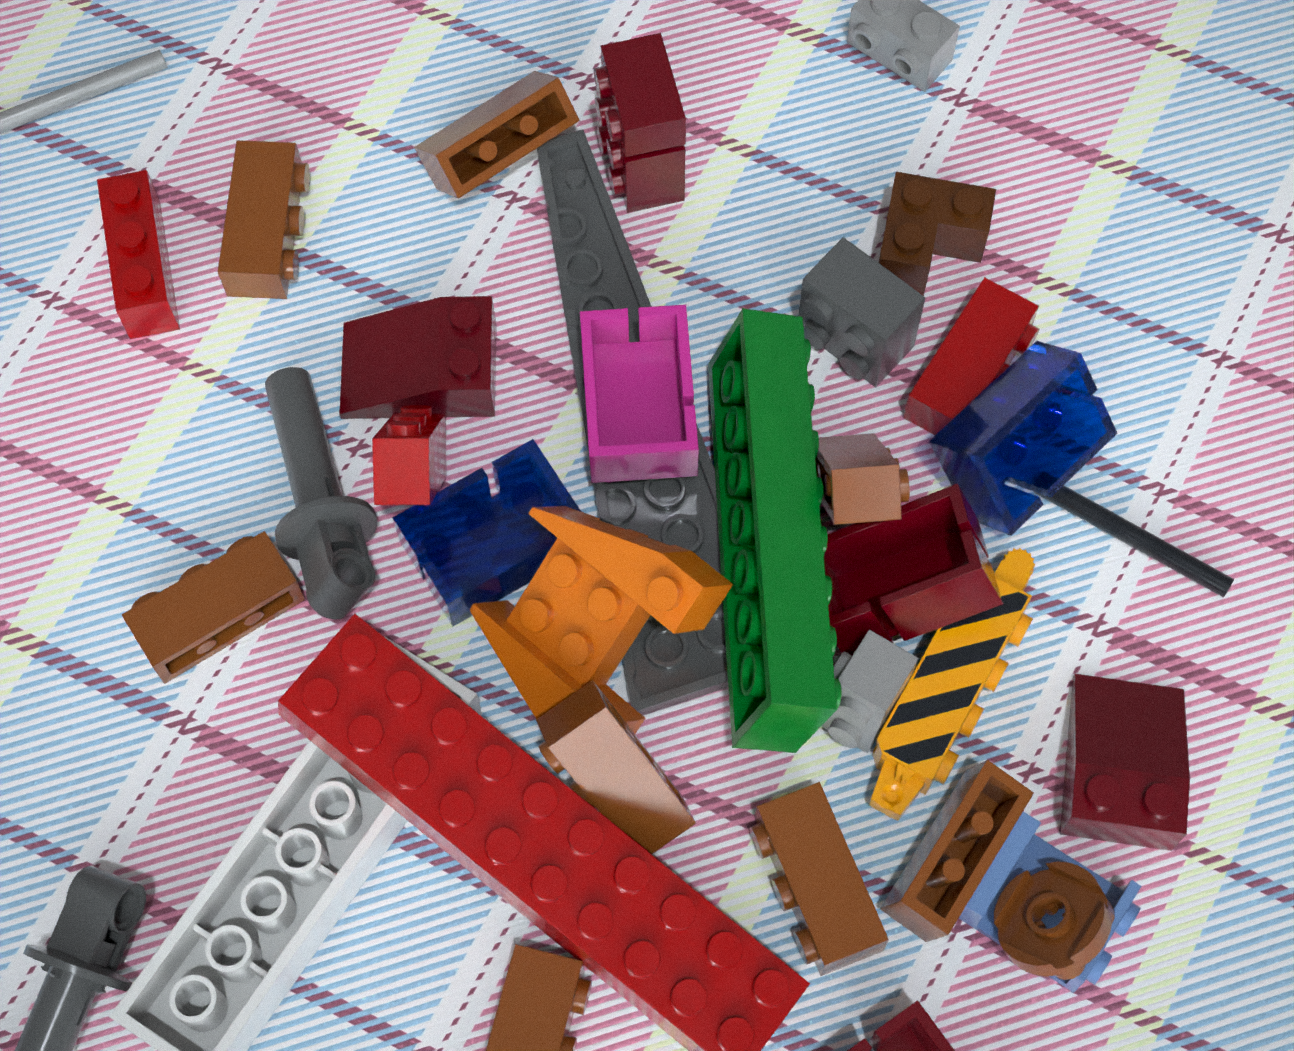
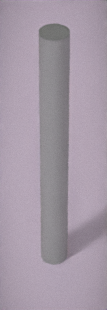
(81, 91)

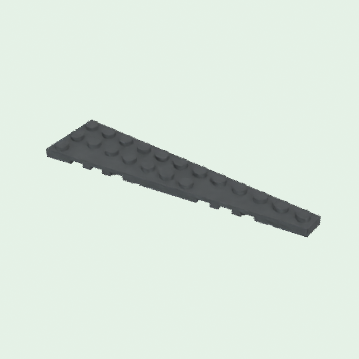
(682, 511)

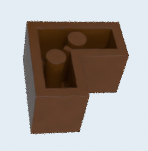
(933, 219)

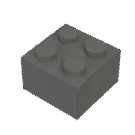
(859, 312)

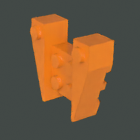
(592, 605)

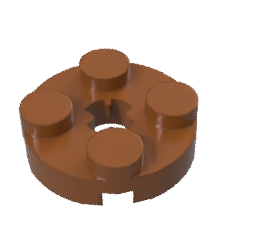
(1071, 943)

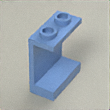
(1029, 852)

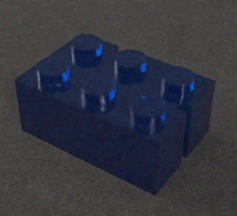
(1025, 429)
(481, 544)

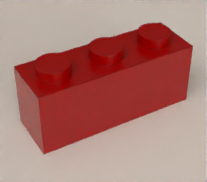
(138, 254)
(972, 355)
(409, 457)

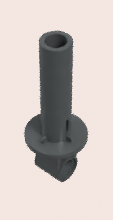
(325, 528)
(81, 957)

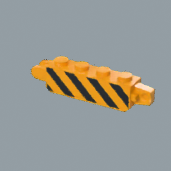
(944, 692)

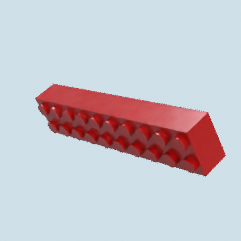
(539, 845)

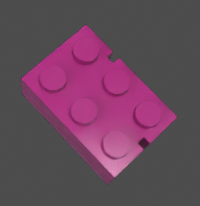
(639, 395)

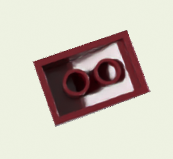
(421, 355)
(1126, 763)

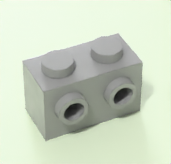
(904, 38)
(870, 689)

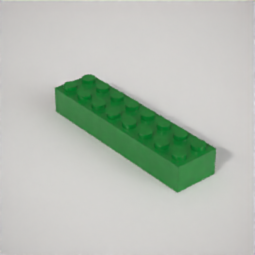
(771, 535)

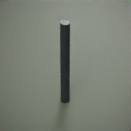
(1141, 540)

